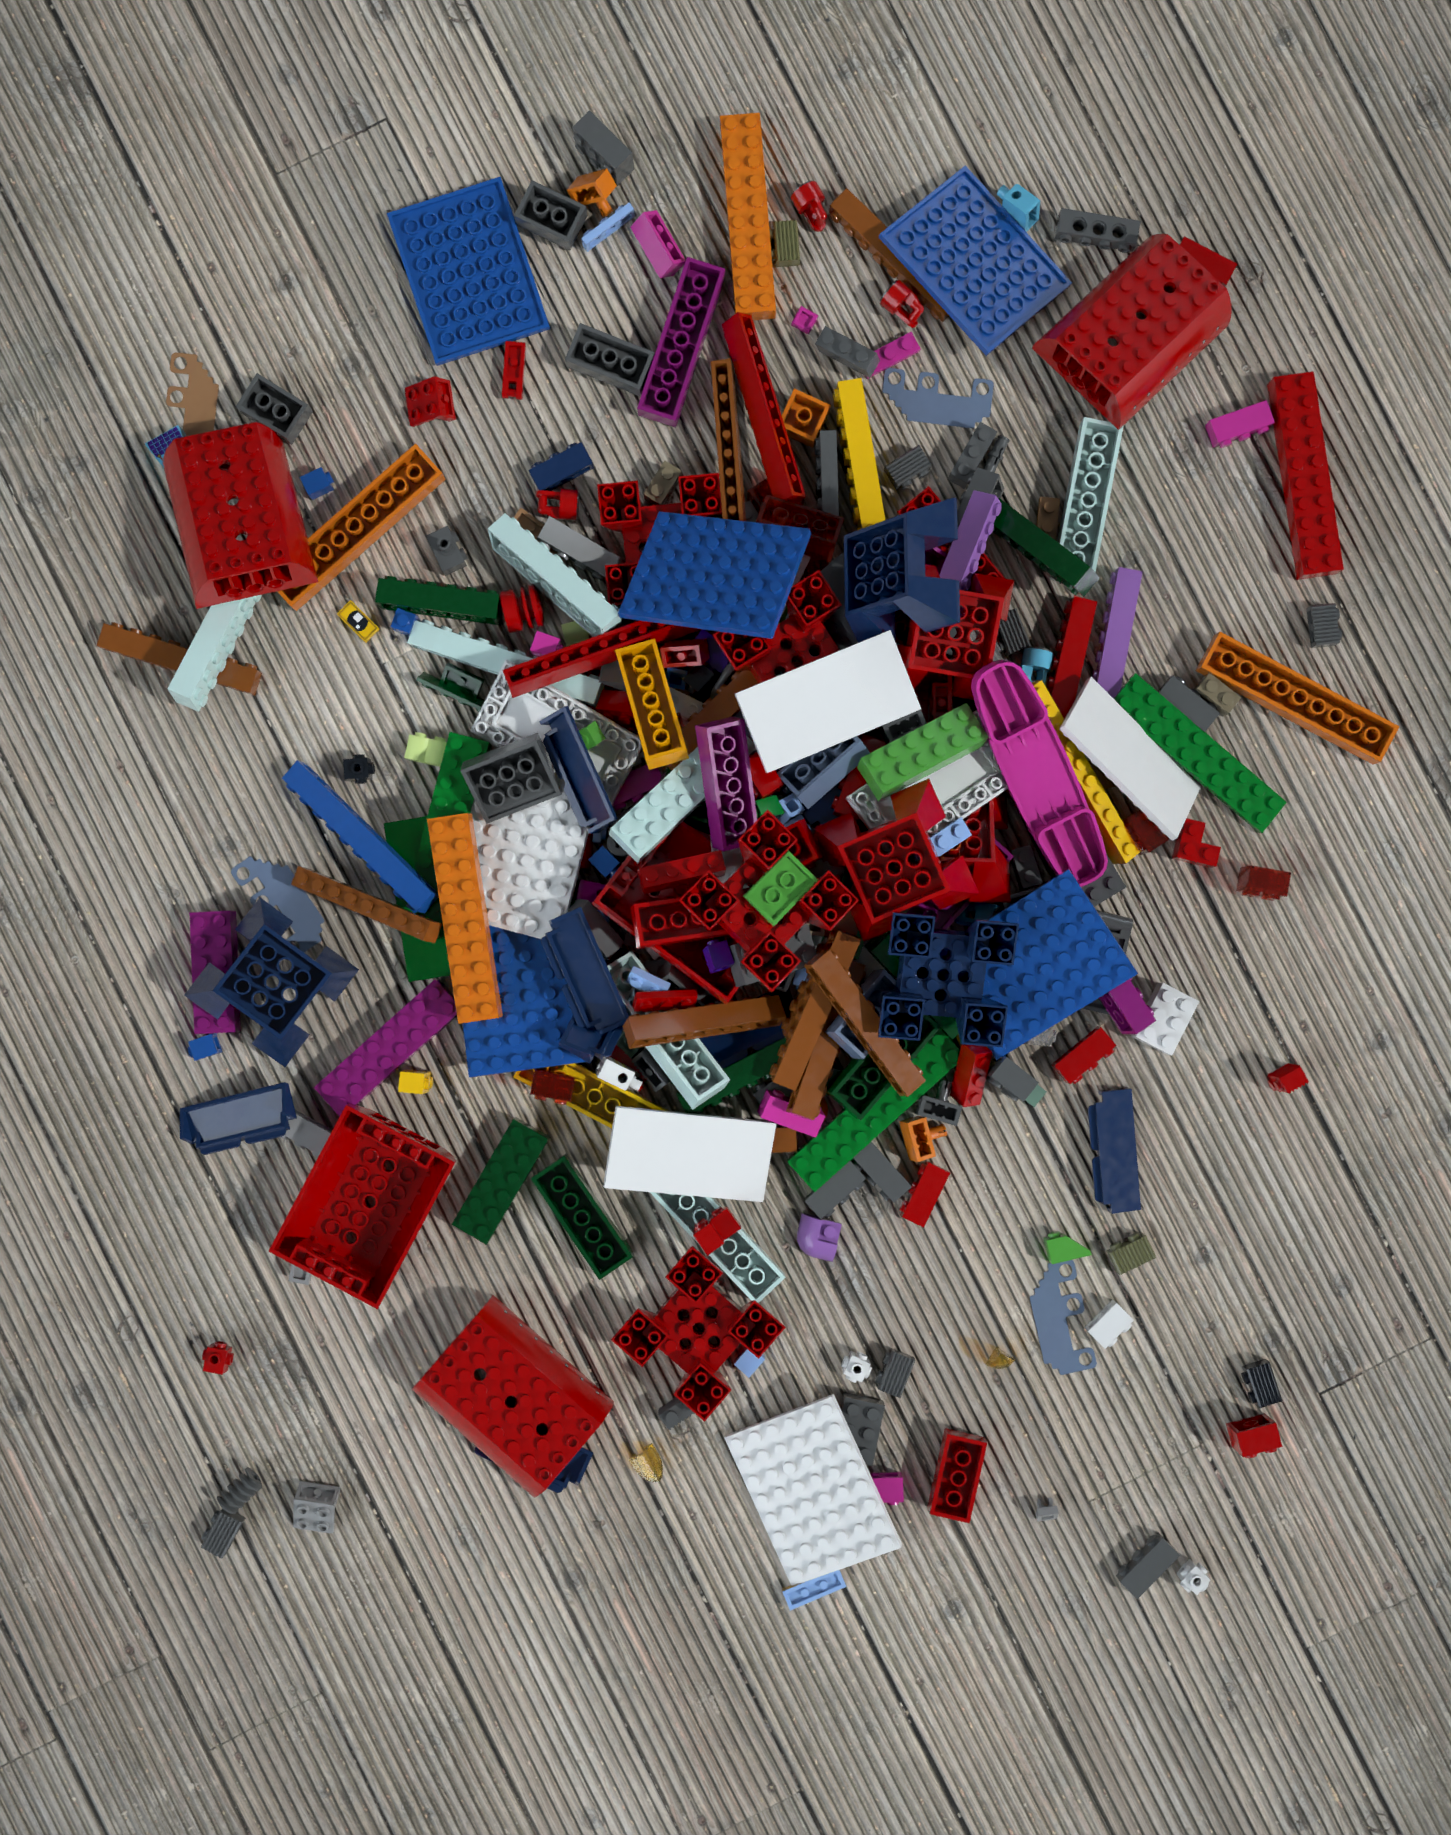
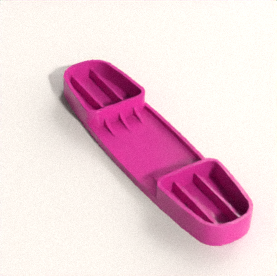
(1038, 771)

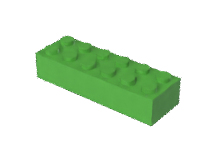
(922, 752)

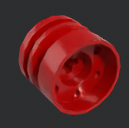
(521, 608)

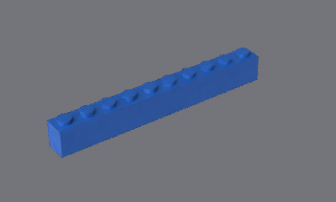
(361, 837)

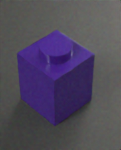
(718, 956)

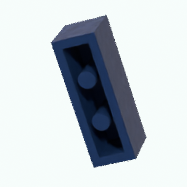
(561, 467)

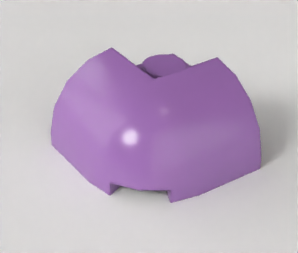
(818, 1236)

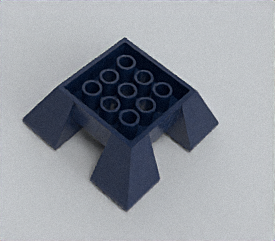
(888, 572)
(919, 945)
(267, 947)

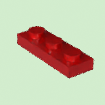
(664, 1000)

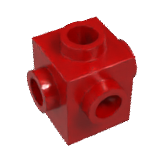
(217, 1357)

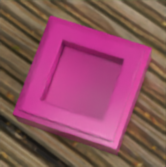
(804, 320)

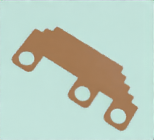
(198, 398)

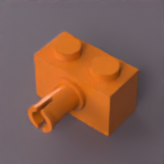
(593, 189)
(919, 1137)

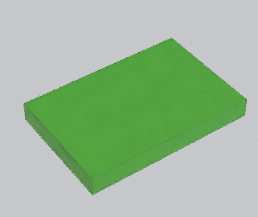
(780, 888)

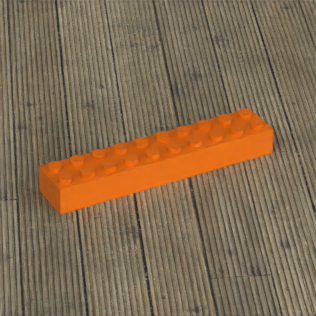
(747, 215)
(367, 519)
(1298, 698)
(465, 918)

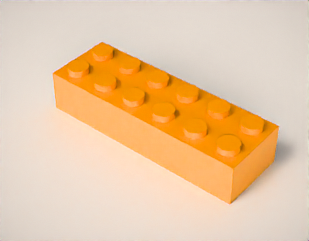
(652, 704)

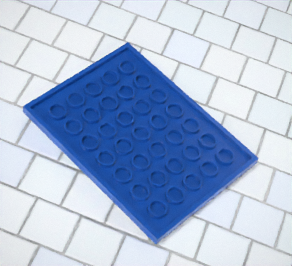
(975, 260)
(468, 271)
(715, 574)
(1059, 963)
(531, 1009)

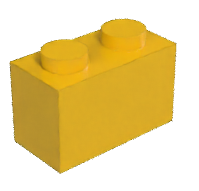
(415, 1081)

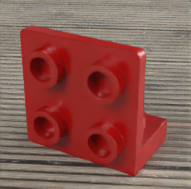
(430, 401)

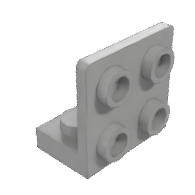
(315, 1507)

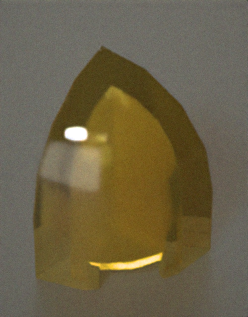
(999, 1359)
(648, 1464)

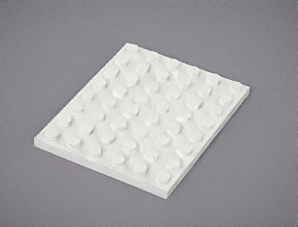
(530, 864)
(813, 1490)

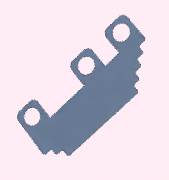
(935, 408)
(290, 899)
(1051, 1324)

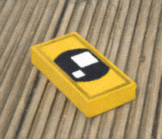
(358, 621)

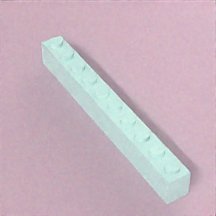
(491, 658)

